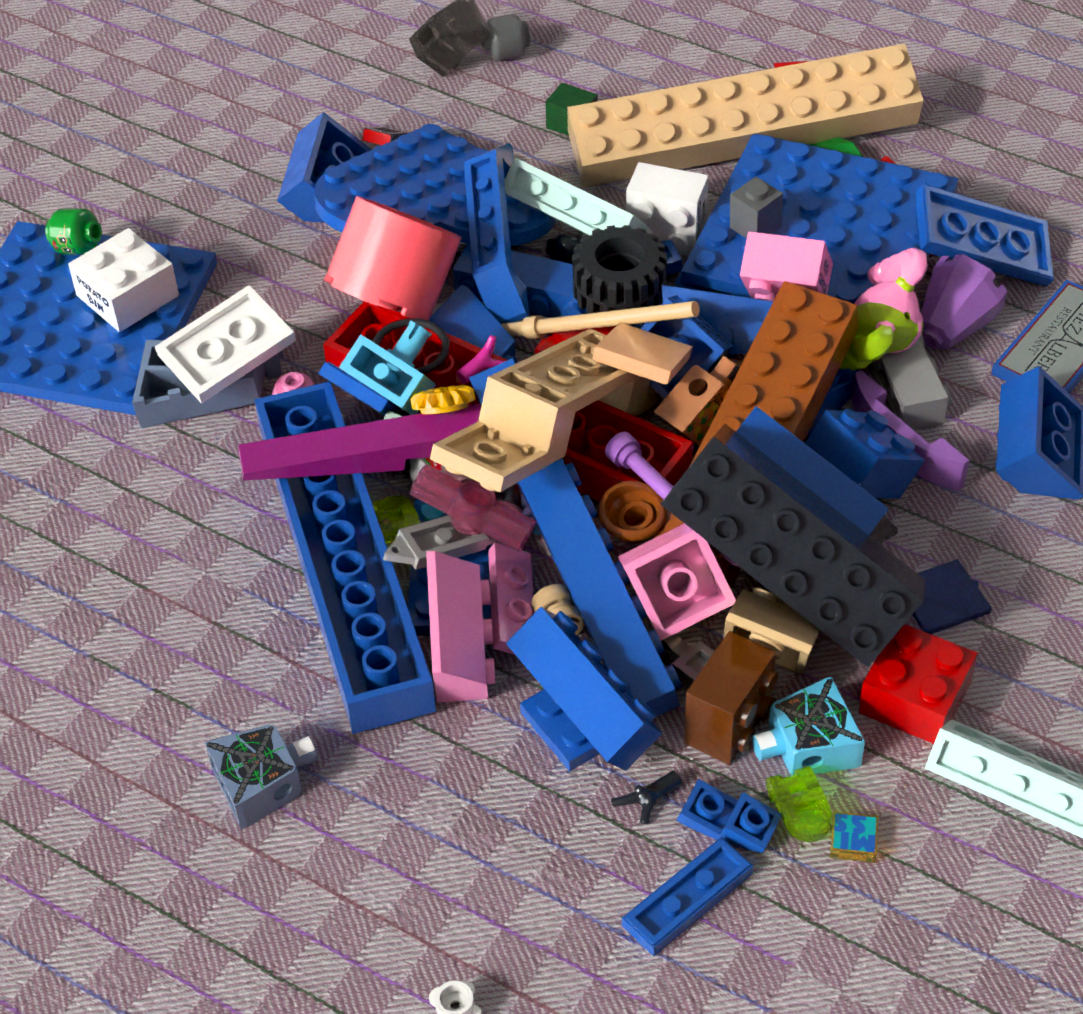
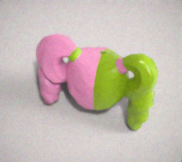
(888, 310)

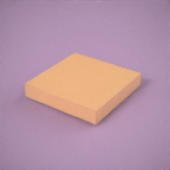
(642, 353)

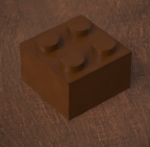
(730, 698)

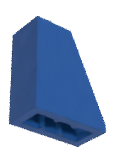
(471, 321)

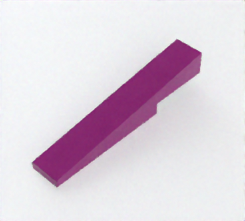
(353, 448)

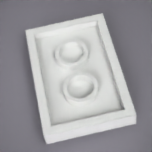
(225, 344)

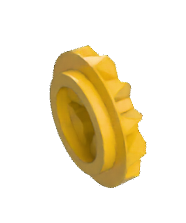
(443, 399)

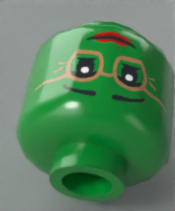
(73, 231)

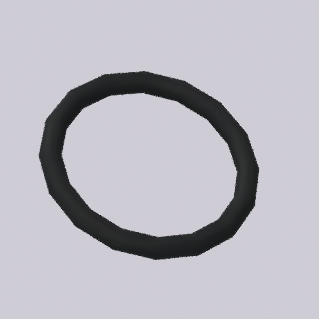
(425, 324)

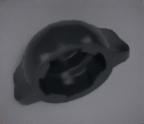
(562, 248)

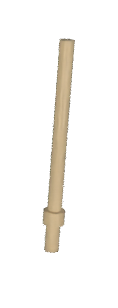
(537, 327)

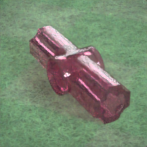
(472, 507)

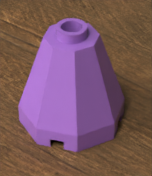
(959, 301)

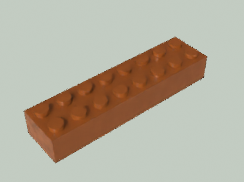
(785, 371)

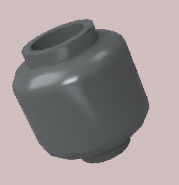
(506, 38)

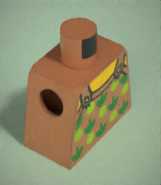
(697, 399)

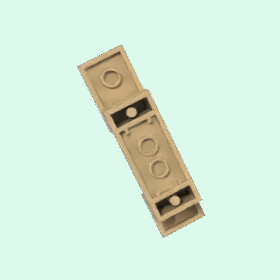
(532, 411)

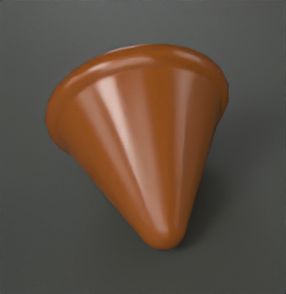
(631, 511)

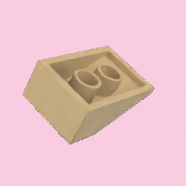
(773, 626)

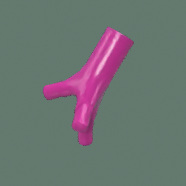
(479, 362)

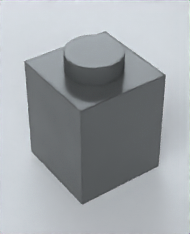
(756, 208)

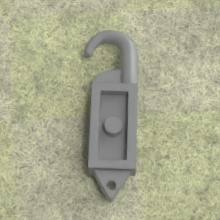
(437, 536)

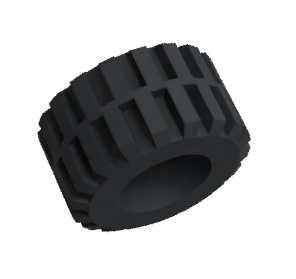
(618, 270)

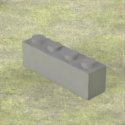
(913, 386)

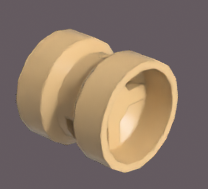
(556, 599)

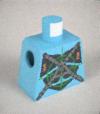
(812, 731)

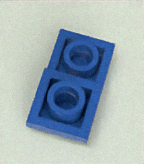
(740, 822)

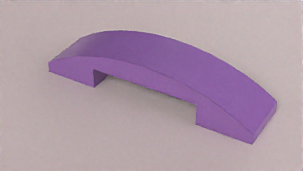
(942, 461)

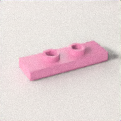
(509, 592)

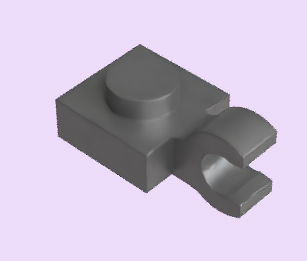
(685, 659)

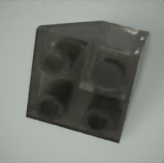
(449, 36)

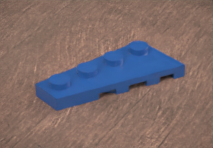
(732, 316)

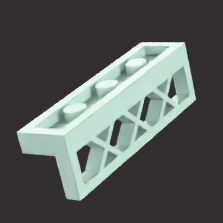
(564, 200)
(1009, 775)

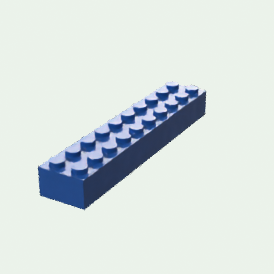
(349, 583)

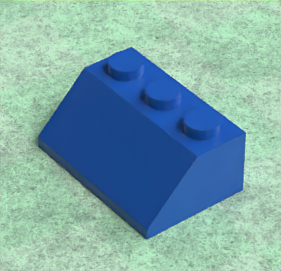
(316, 148)
(1040, 437)

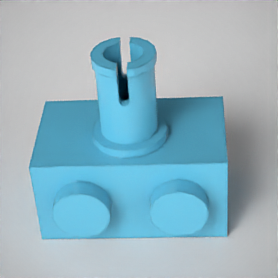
(390, 371)

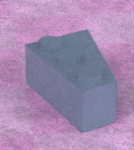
(165, 399)

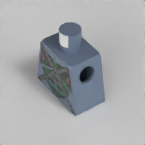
(258, 770)

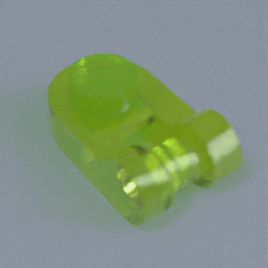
(394, 514)
(805, 815)

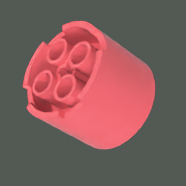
(392, 259)

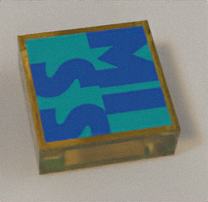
(854, 837)

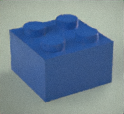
(866, 451)

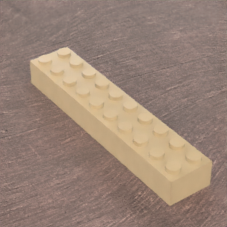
(718, 116)

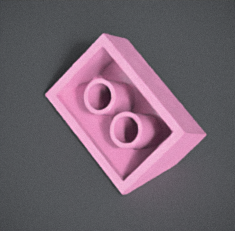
(458, 629)

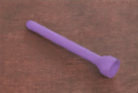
(626, 453)

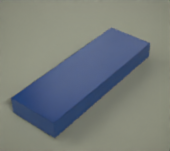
(687, 896)

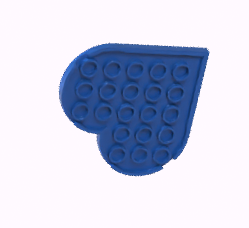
(422, 178)

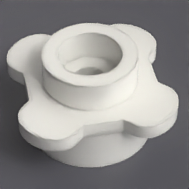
(454, 992)

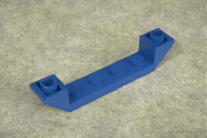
(489, 235)

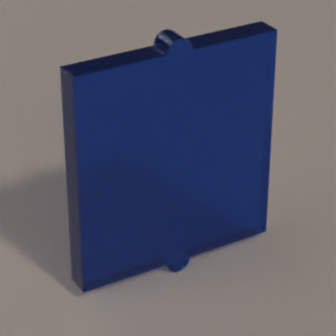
(949, 598)

